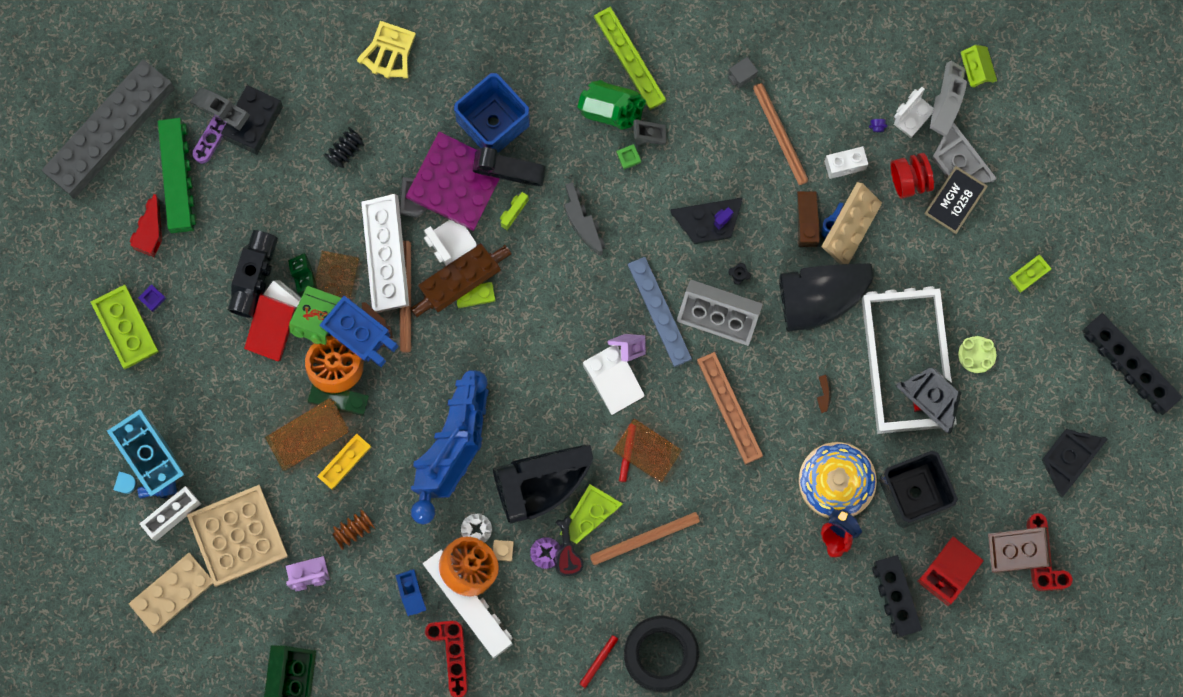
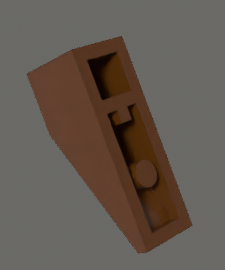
(807, 219)

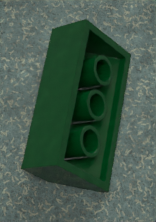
(289, 672)

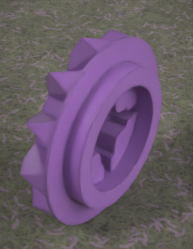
(536, 551)

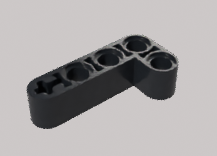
(502, 167)

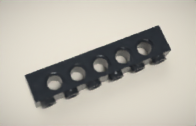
(1129, 352)

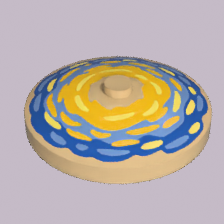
(837, 479)

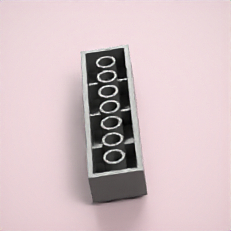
(108, 129)

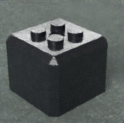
(927, 475)

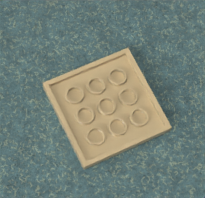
(237, 535)

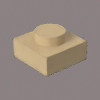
(503, 550)

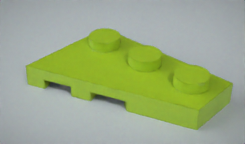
(590, 513)

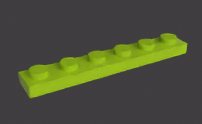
(629, 58)

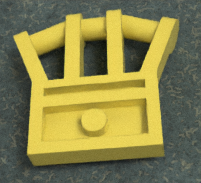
(392, 39)

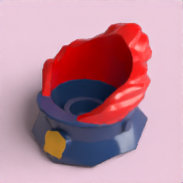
(840, 532)

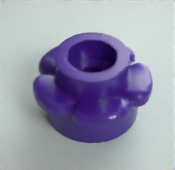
(878, 125)

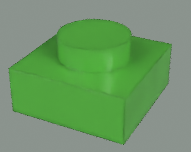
(628, 157)

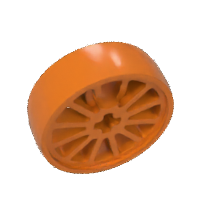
(333, 365)
(468, 566)

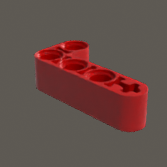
(1046, 572)
(451, 659)

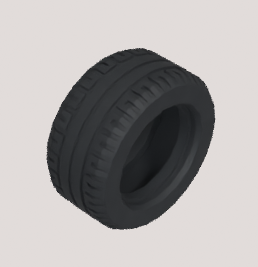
(681, 633)

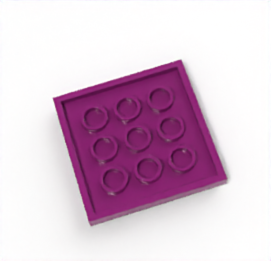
(449, 184)

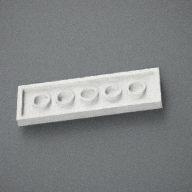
(385, 253)

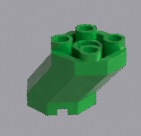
(611, 104)

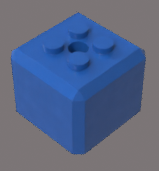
(492, 99)

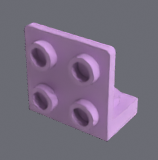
(307, 573)

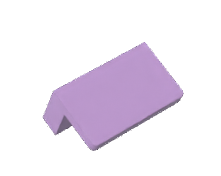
(631, 346)

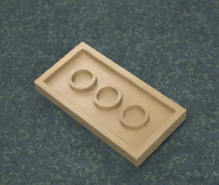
(851, 224)
(171, 593)

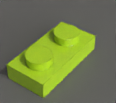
(518, 204)
(1030, 273)
(480, 295)

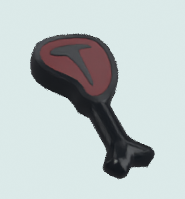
(566, 560)

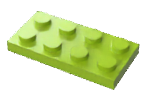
(124, 327)

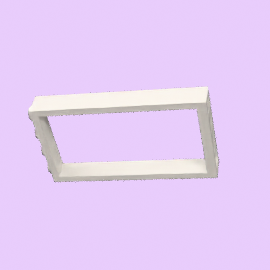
(891, 295)

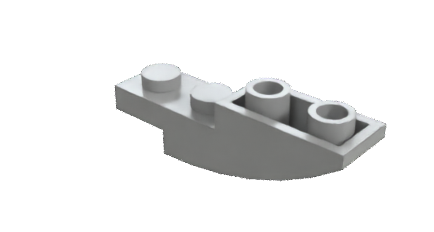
(950, 98)

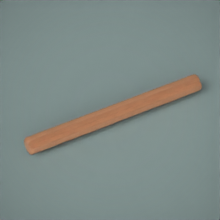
(780, 134)
(405, 312)
(644, 538)

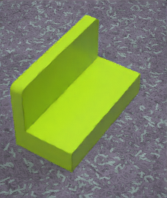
(978, 65)

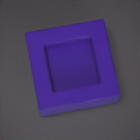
(723, 217)
(151, 298)

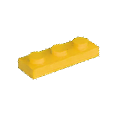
(344, 461)

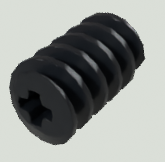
(344, 149)

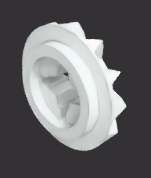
(475, 519)

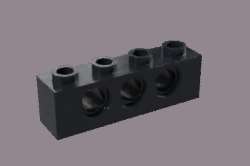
(893, 566)

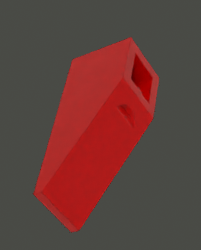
(149, 233)

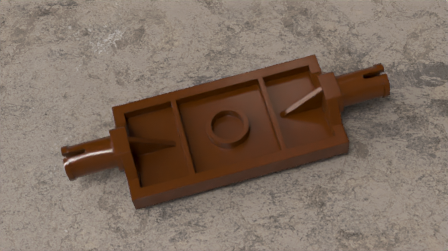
(459, 278)

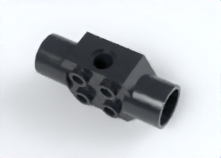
(253, 259)

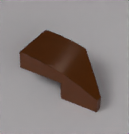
(824, 401)

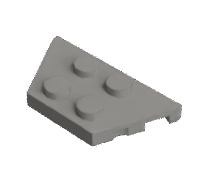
(957, 151)

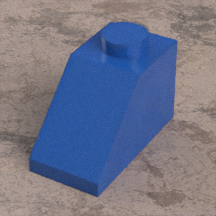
(410, 592)

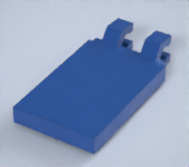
(358, 331)

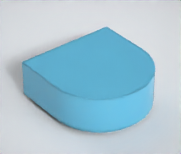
(125, 483)

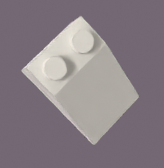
(613, 379)

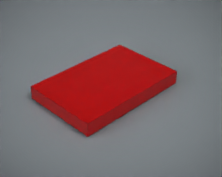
(270, 327)

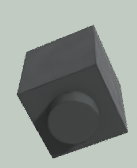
(742, 73)

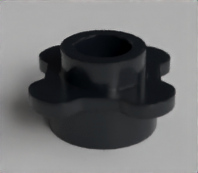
(741, 267)

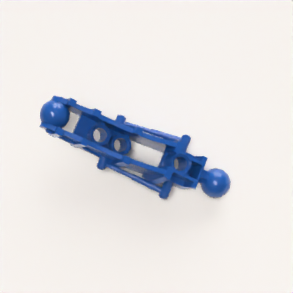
(454, 447)

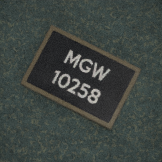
(956, 199)

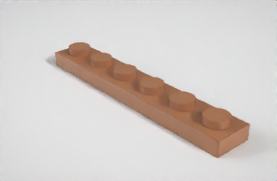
(729, 408)

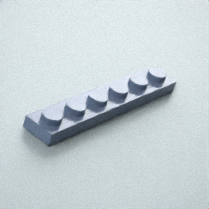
(659, 312)

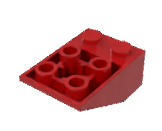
(950, 571)

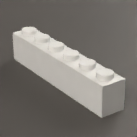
(474, 613)

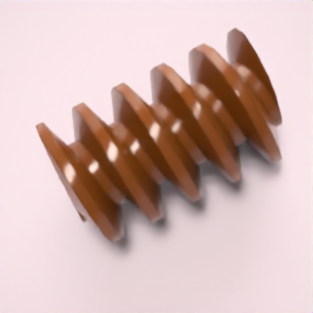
(352, 529)

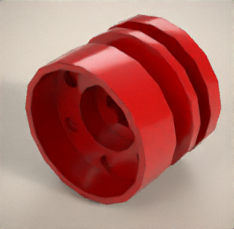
(912, 175)

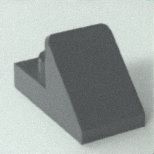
(649, 133)

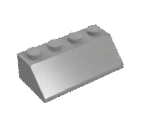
(719, 312)

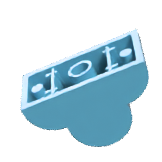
(146, 452)

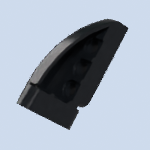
(822, 293)

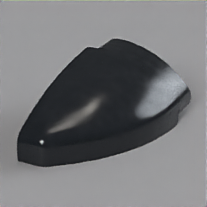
(541, 481)

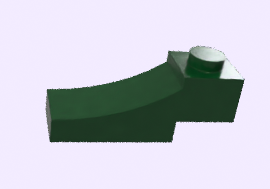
(345, 401)

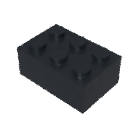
(263, 114)

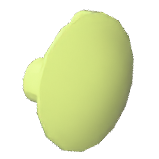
(977, 354)

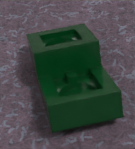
(302, 273)

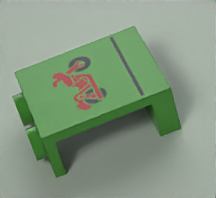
(310, 313)

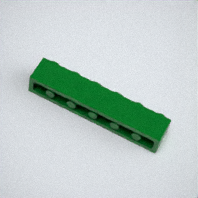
(175, 175)

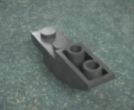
(219, 108)
(583, 226)

